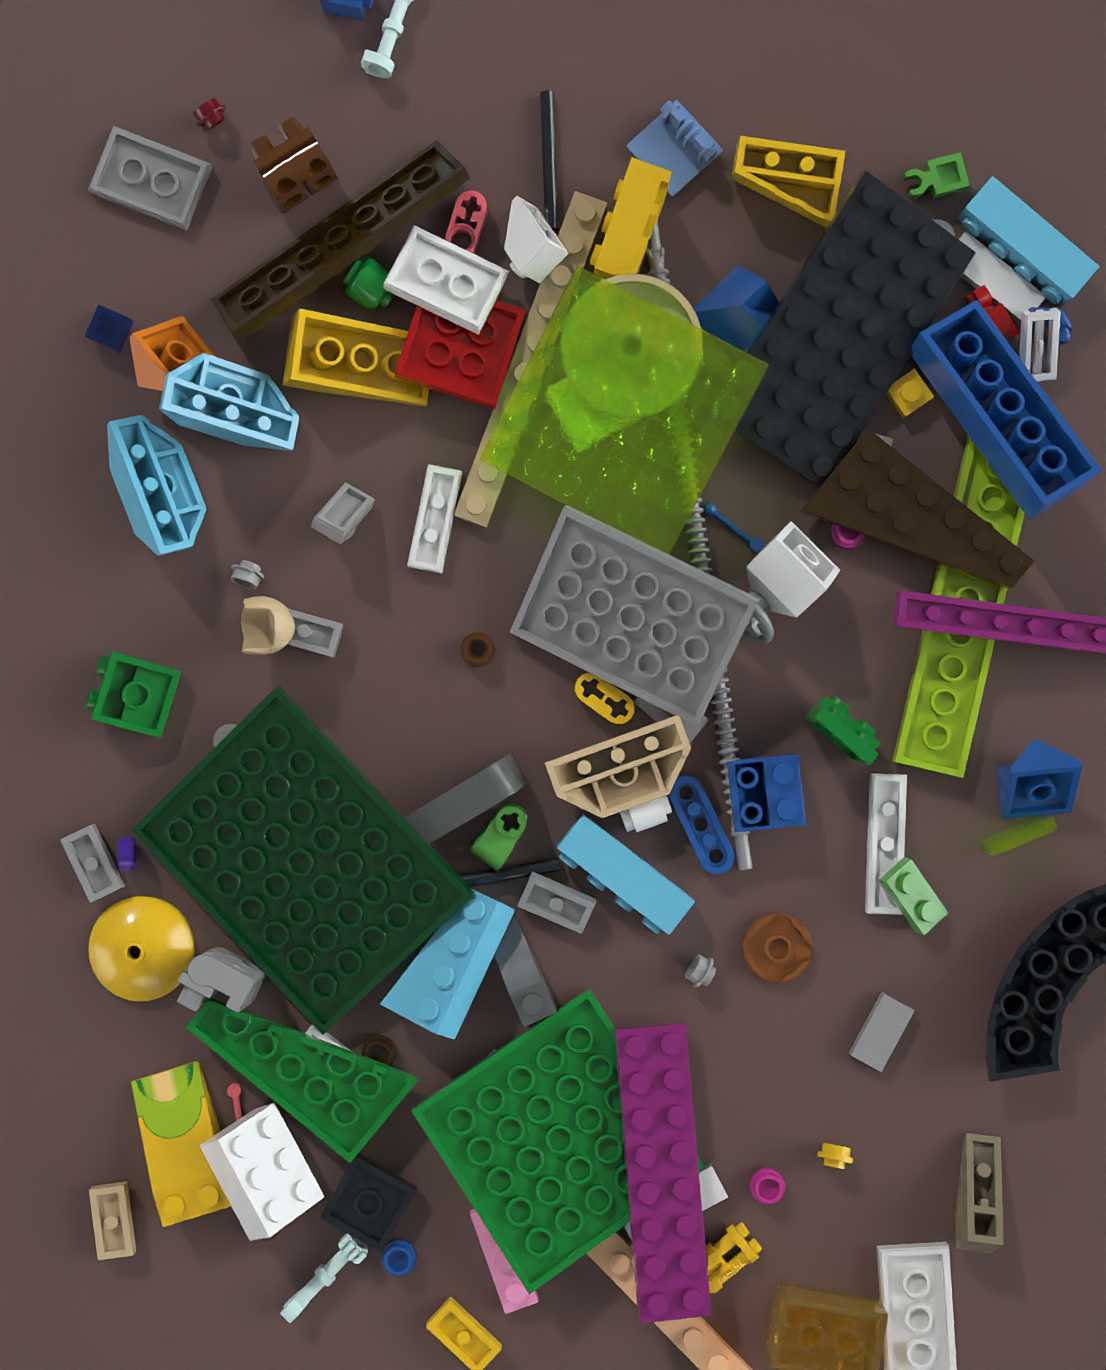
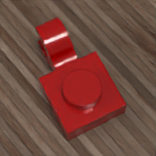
(997, 314)

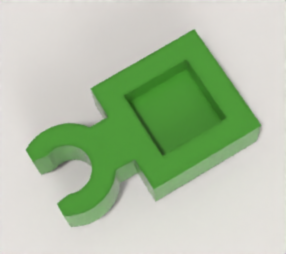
(942, 177)

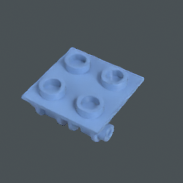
(676, 144)

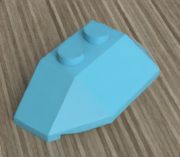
(229, 403)
(155, 484)

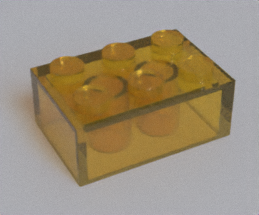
(824, 1330)

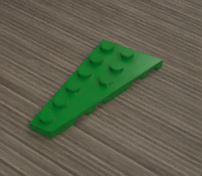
(318, 1083)

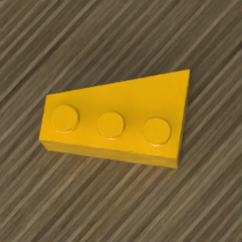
(791, 175)

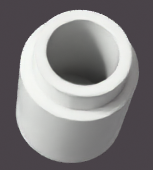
(646, 814)

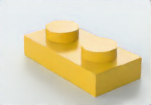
(463, 1335)

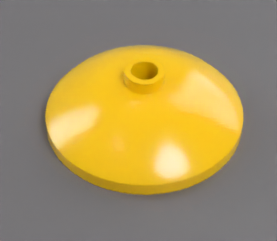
(160, 935)

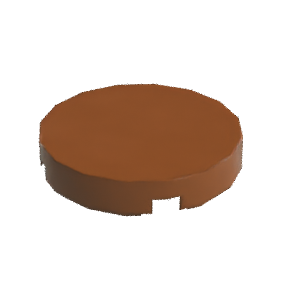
(777, 947)

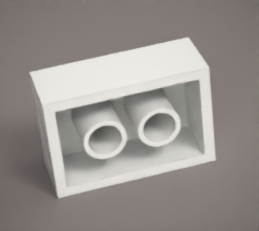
(262, 1172)

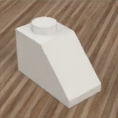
(531, 242)

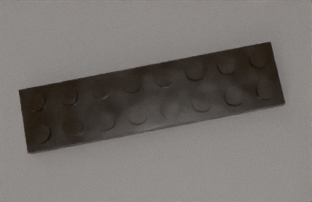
(340, 239)

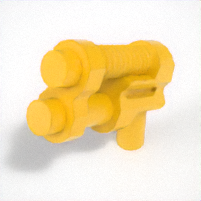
(718, 1268)

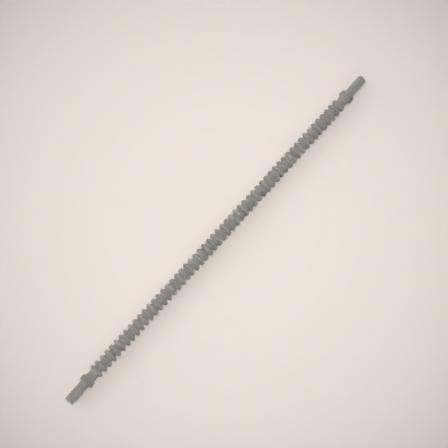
(655, 256)

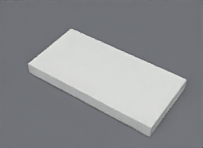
(919, 1306)

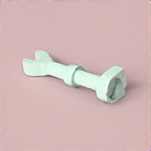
(379, 62)
(350, 1249)

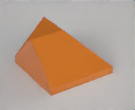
(164, 349)

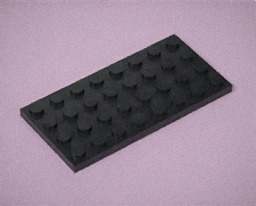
(848, 327)

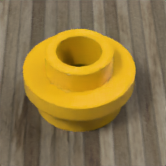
(835, 1155)

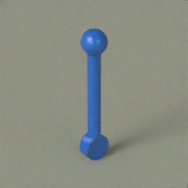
(754, 544)

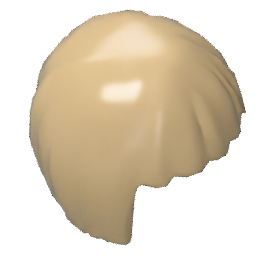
(265, 625)

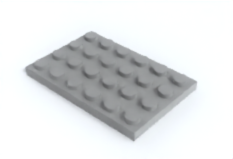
(633, 615)

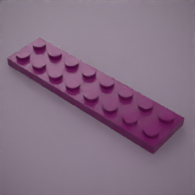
(662, 1173)

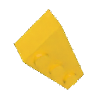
(632, 220)

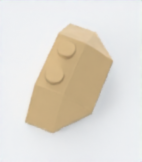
(622, 769)

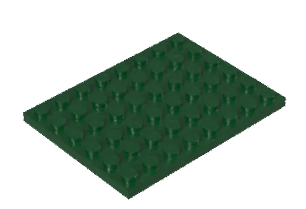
(302, 860)

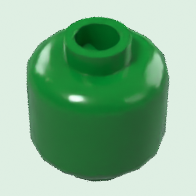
(366, 284)

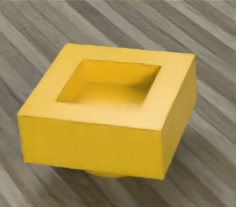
(909, 393)

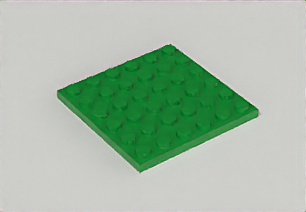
(540, 1140)

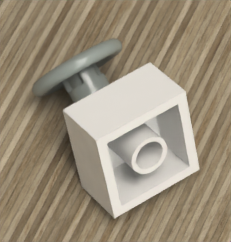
(786, 579)

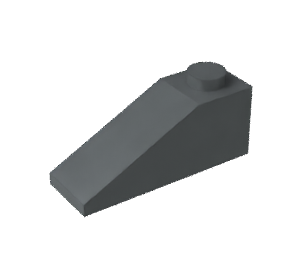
(523, 975)

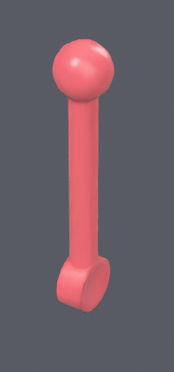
(234, 1091)

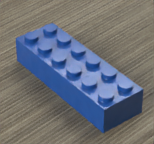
(1004, 410)

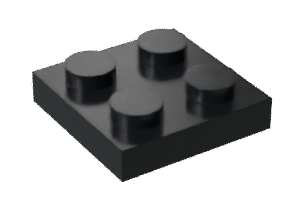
(369, 1202)

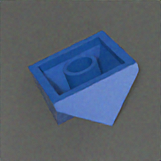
(737, 308)
(1038, 782)

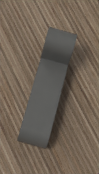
(468, 799)

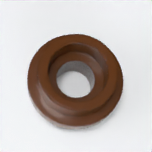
(472, 639)

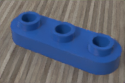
(712, 836)

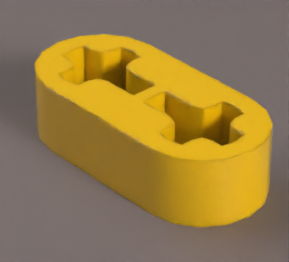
(599, 704)

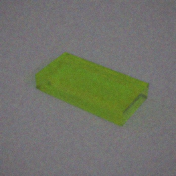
(1018, 835)

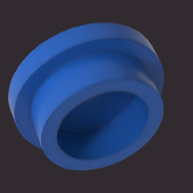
(399, 1257)

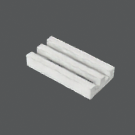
(1039, 316)

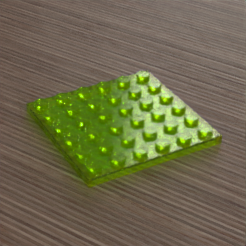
(623, 410)

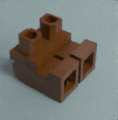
(290, 164)

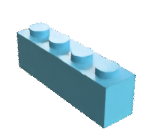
(1027, 242)
(625, 874)

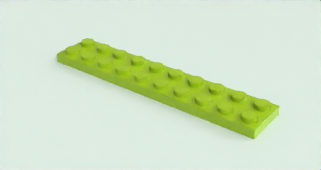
(951, 667)

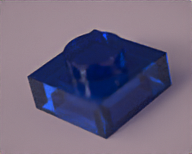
(109, 328)

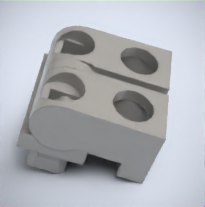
(220, 972)

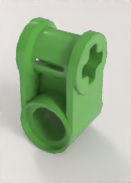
(496, 839)

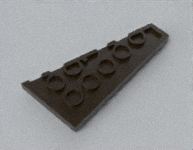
(903, 507)

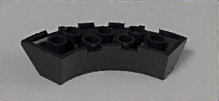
(1041, 983)

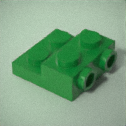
(132, 693)
(851, 737)

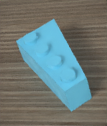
(451, 967)

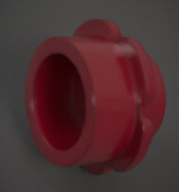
(210, 114)

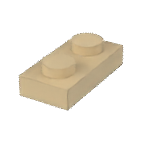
(112, 1220)

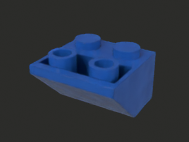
(766, 792)

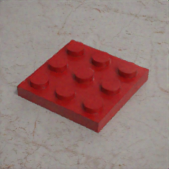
(458, 360)

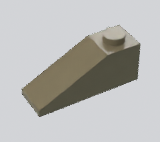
(980, 1195)

